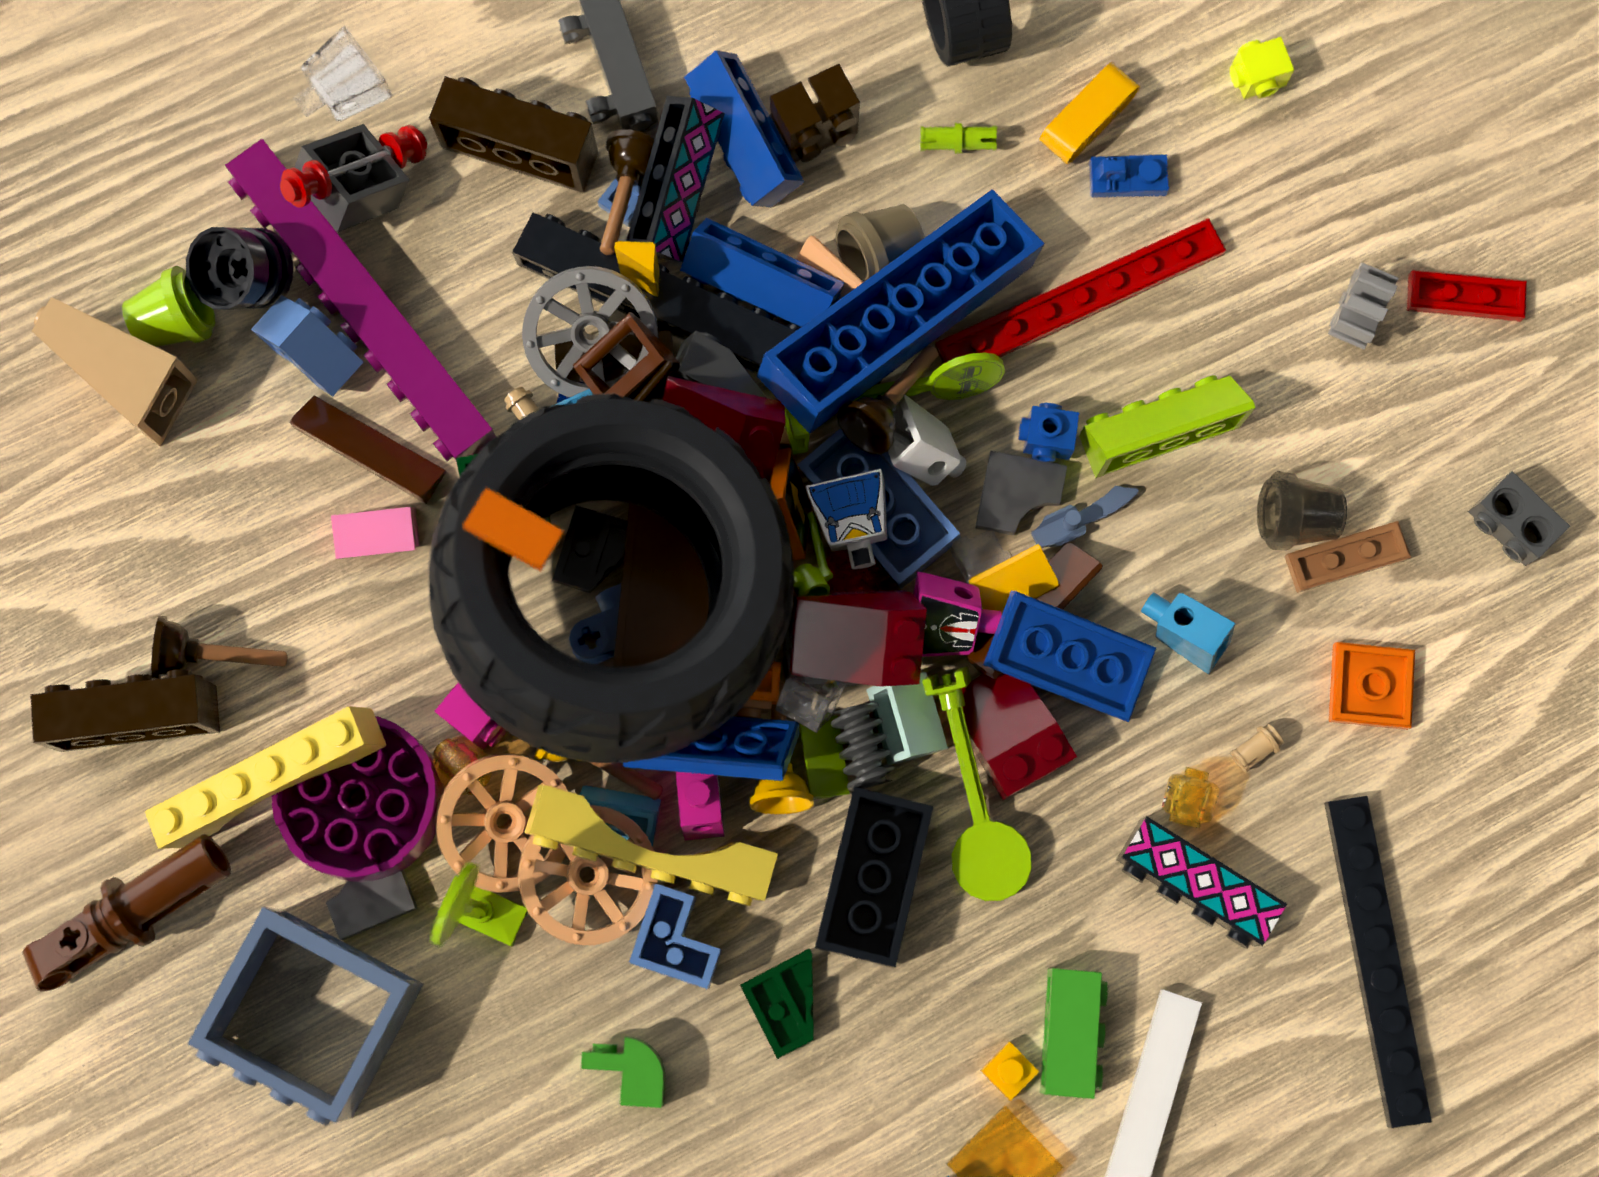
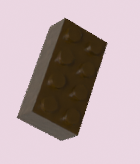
(514, 133)
(124, 712)

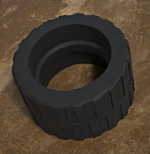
(968, 28)

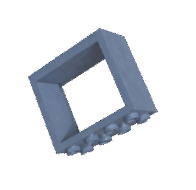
(284, 1085)

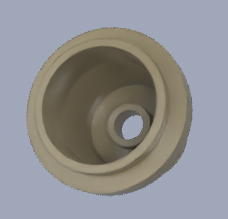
(876, 238)

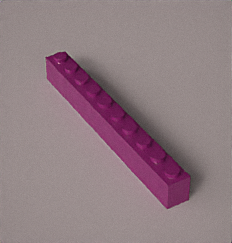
(363, 305)

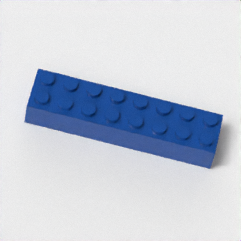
(899, 310)

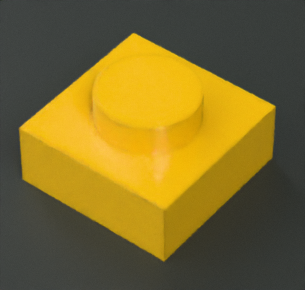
(1009, 1071)

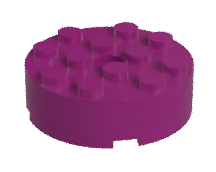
(379, 834)

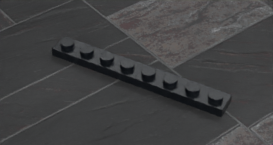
(1377, 963)

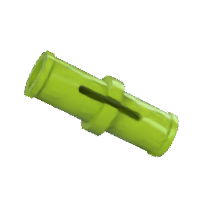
(958, 138)

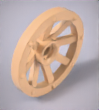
(501, 834)
(595, 886)

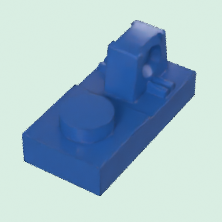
(1128, 176)

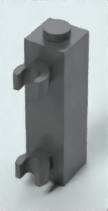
(619, 61)

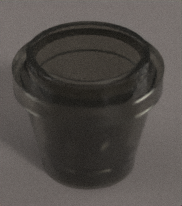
(1299, 511)

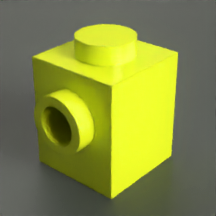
(1261, 68)

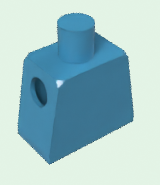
(1200, 640)

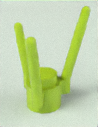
(810, 579)

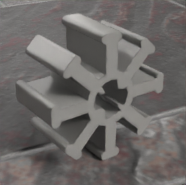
(1363, 305)

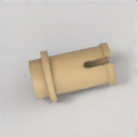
(520, 402)
(1257, 747)

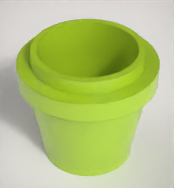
(168, 312)

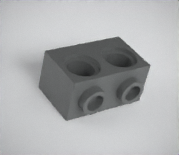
(1524, 510)

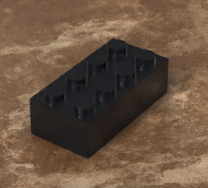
(874, 877)

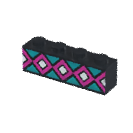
(676, 176)
(1200, 882)

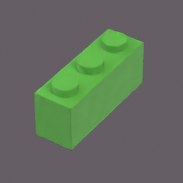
(1073, 1033)

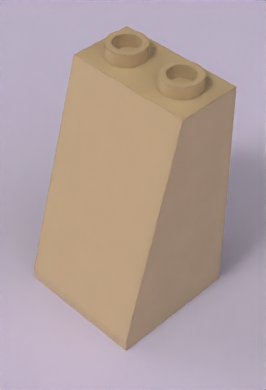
(127, 372)

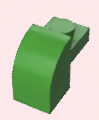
(641, 1071)

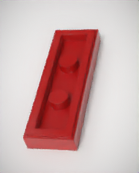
(1466, 295)

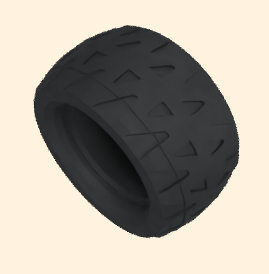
(641, 457)

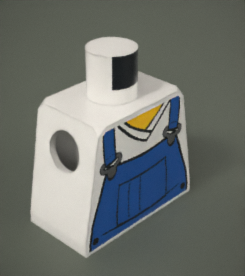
(852, 514)

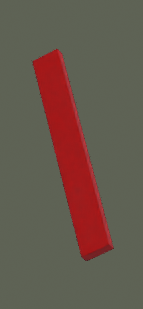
(1087, 294)

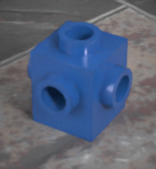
(1049, 432)

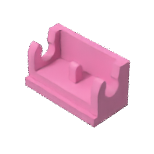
(375, 532)

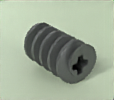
(862, 746)

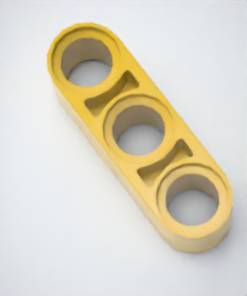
(1089, 113)

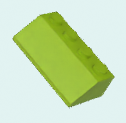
(1165, 424)

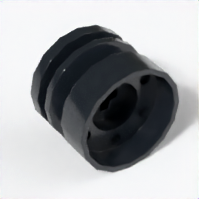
(239, 268)

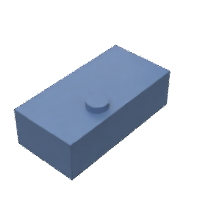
(915, 525)

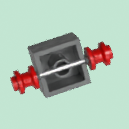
(353, 174)

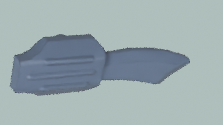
(1070, 524)

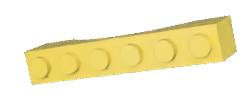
(311, 752)
(571, 821)

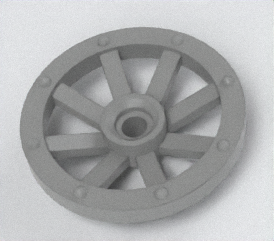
(581, 340)

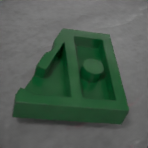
(784, 1003)

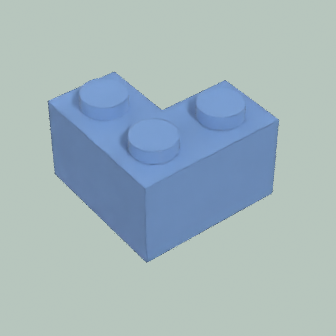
(306, 341)
(662, 940)

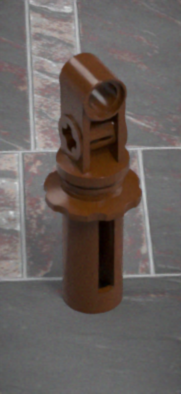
(125, 913)

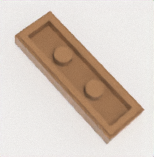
(1347, 556)

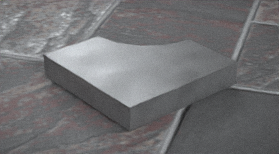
(1015, 488)
(370, 904)

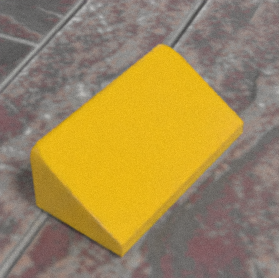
(639, 264)
(1025, 573)

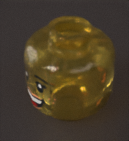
(1190, 798)

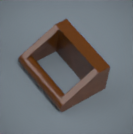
(640, 374)

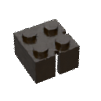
(813, 127)

